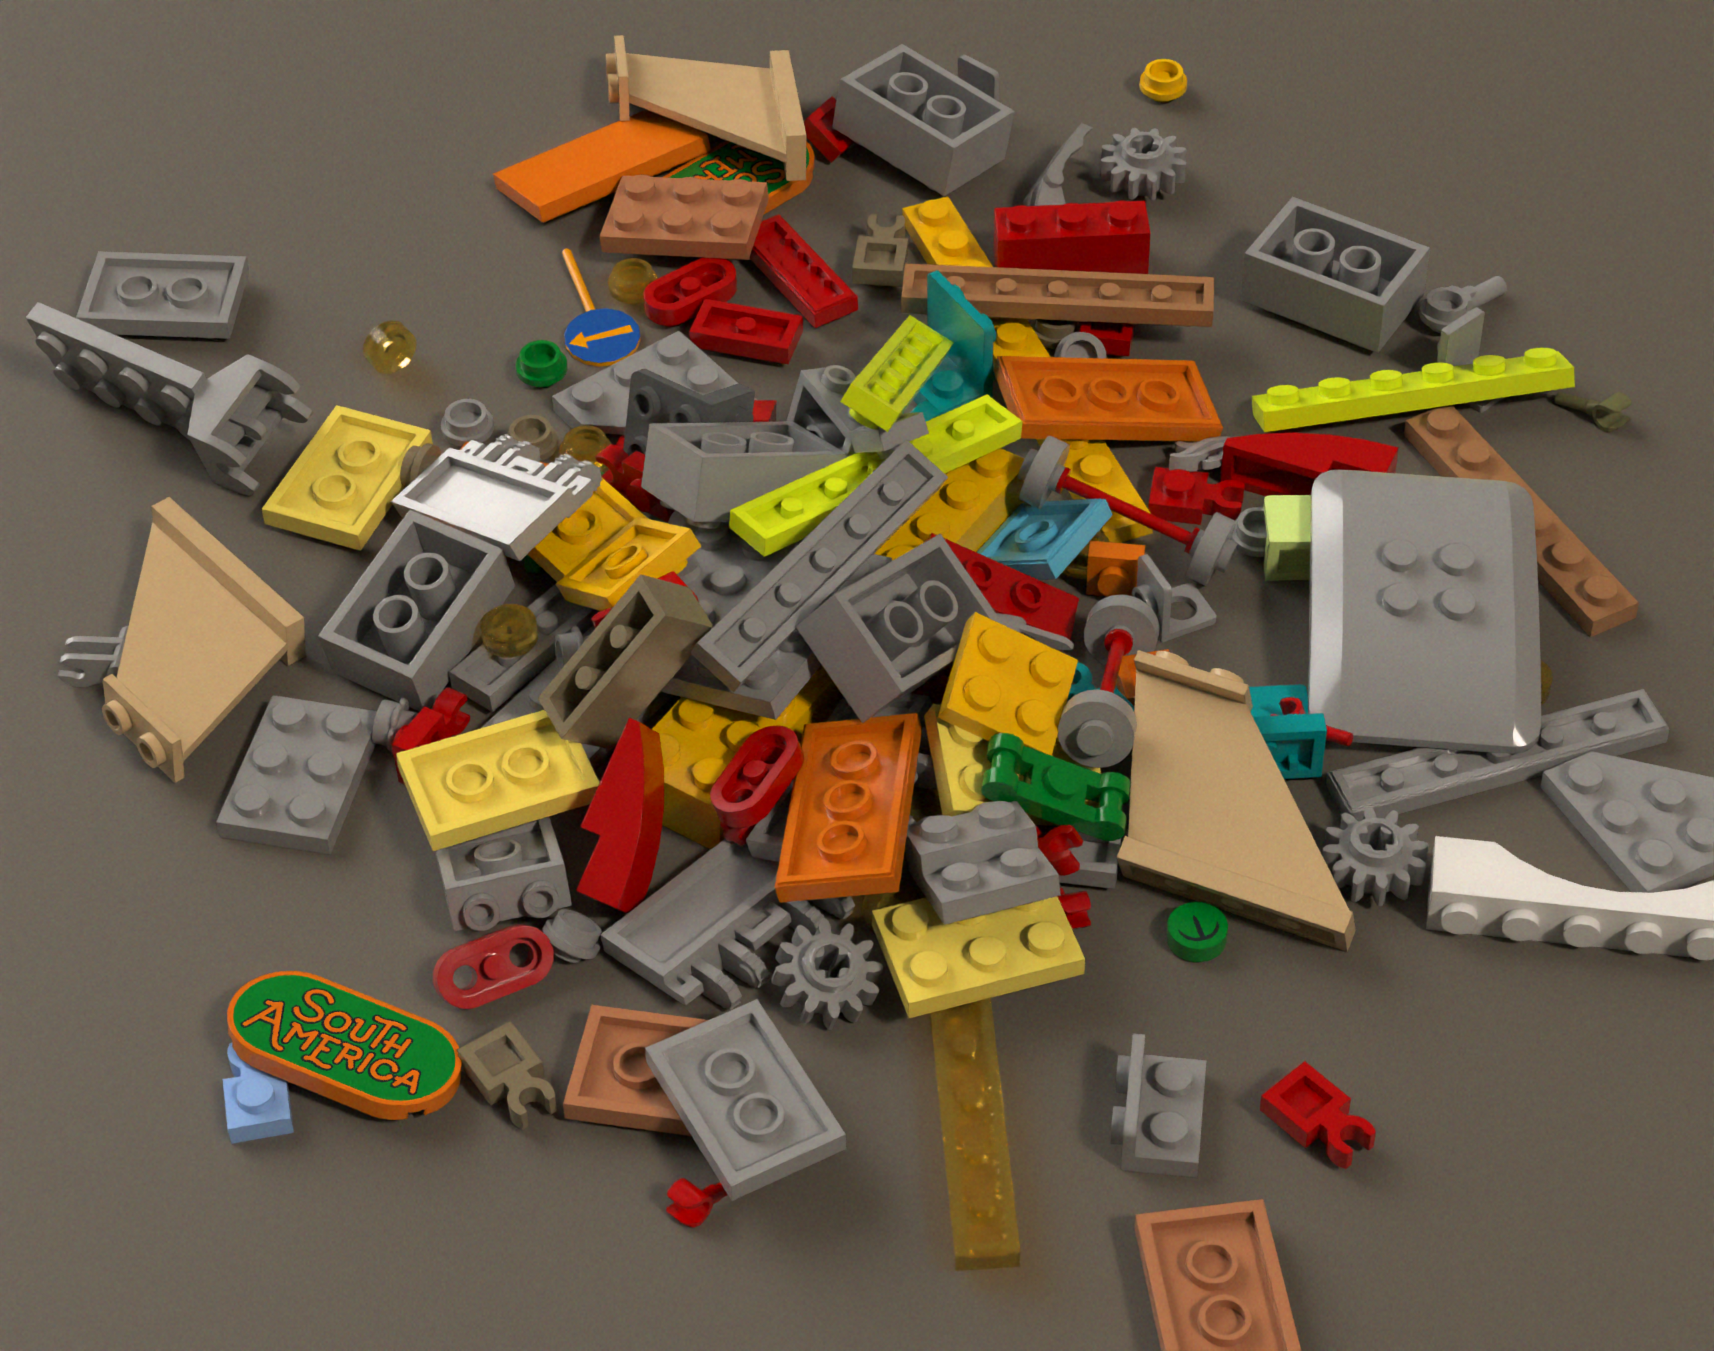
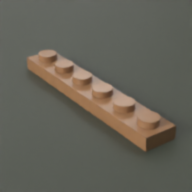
(1070, 294)
(1563, 561)

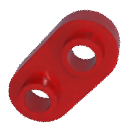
(681, 292)
(757, 776)
(491, 966)

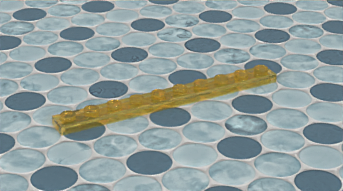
(972, 1122)

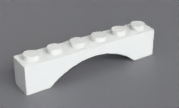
(1493, 893)

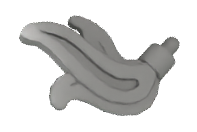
(1198, 455)

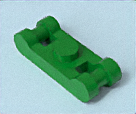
(1056, 788)

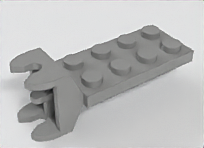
(220, 415)

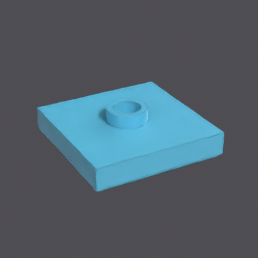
(1046, 538)

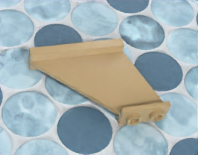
(726, 100)
(193, 641)
(1215, 809)

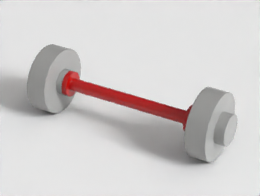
(1045, 472)
(1097, 724)

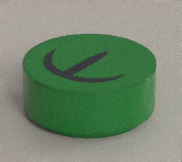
(1197, 932)

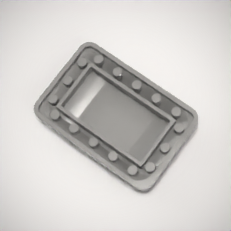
(1424, 611)

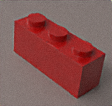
(1074, 237)

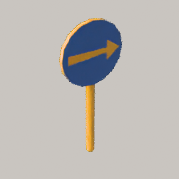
(598, 335)

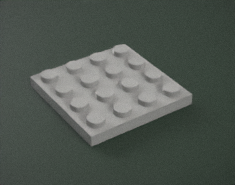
(721, 577)

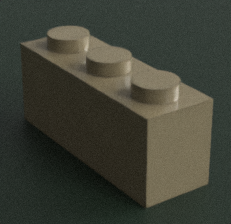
(625, 662)

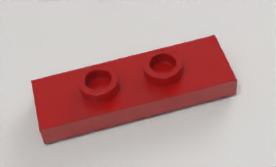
(801, 273)
(1018, 593)

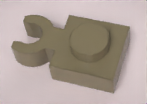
(881, 254)
(508, 1067)

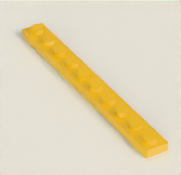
(947, 240)

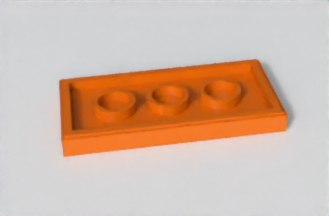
(597, 161)
(1107, 398)
(849, 809)

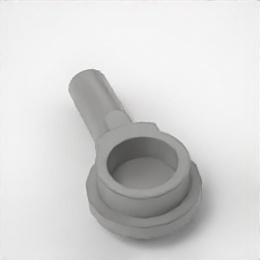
(1450, 303)

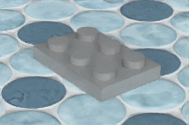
(164, 294)
(299, 775)
(745, 1099)

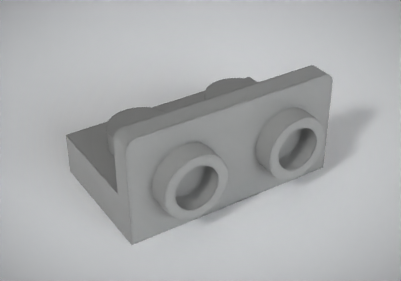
(1161, 1112)

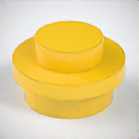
(1163, 80)

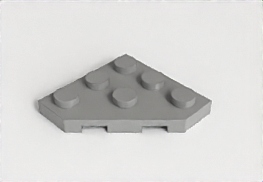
(604, 396)
(1639, 817)

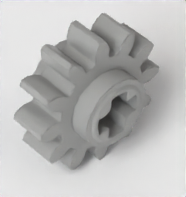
(1143, 163)
(1375, 855)
(848, 980)

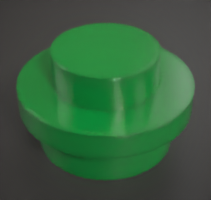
(541, 364)

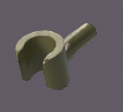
(1605, 414)

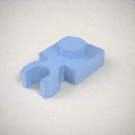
(255, 1102)

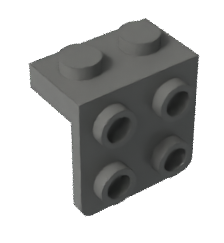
(664, 401)

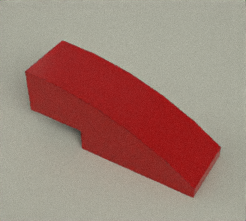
(1292, 461)
(628, 819)

